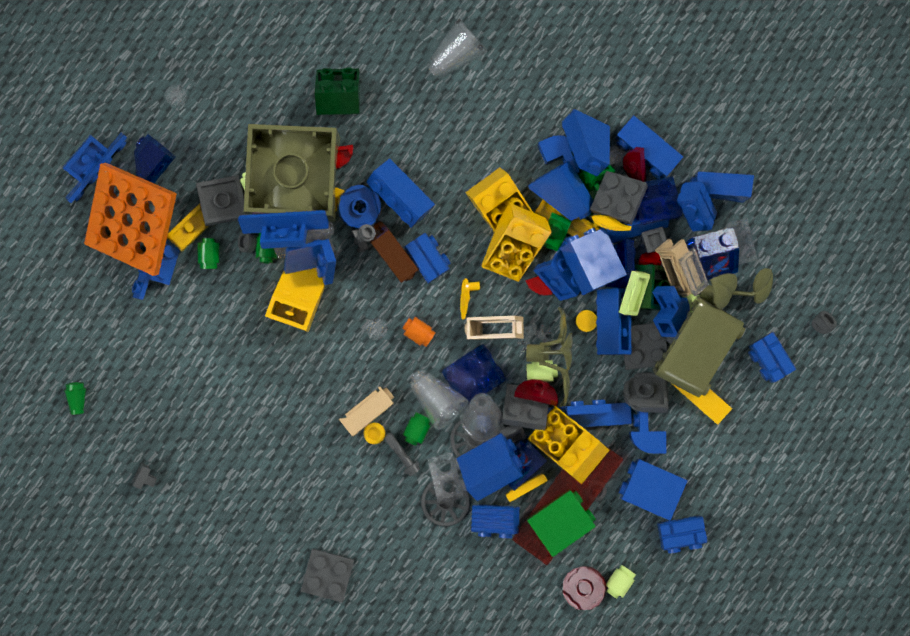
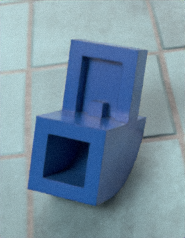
(555, 149)
(672, 312)
(644, 439)

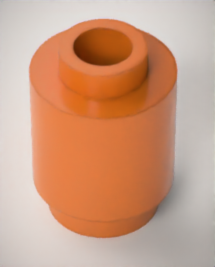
(418, 331)

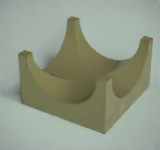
(291, 169)

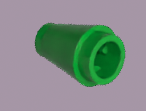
(75, 396)

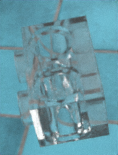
(441, 479)

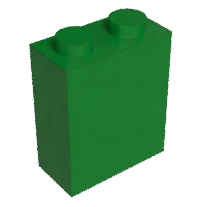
(562, 522)

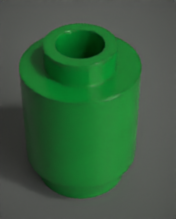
(208, 253)
(265, 255)
(416, 429)

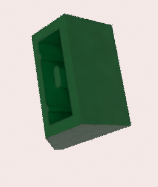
(337, 91)

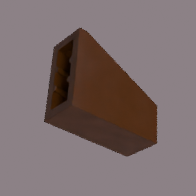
(393, 253)

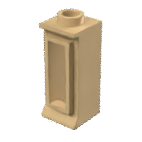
(669, 256)
(474, 327)
(367, 410)

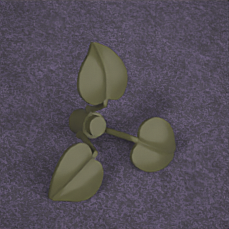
(725, 285)
(541, 352)

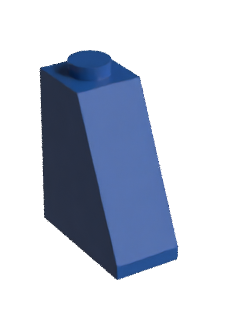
(588, 141)
(726, 186)
(564, 191)

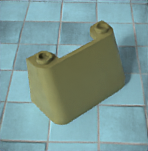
(699, 347)

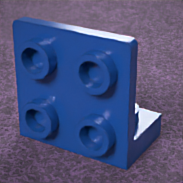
(313, 255)
(558, 276)

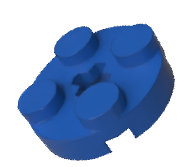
(365, 196)

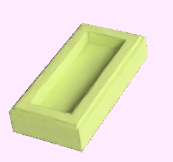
(634, 293)

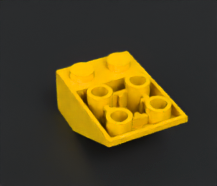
(494, 195)
(516, 242)
(296, 299)
(569, 445)

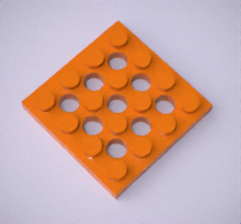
(159, 220)

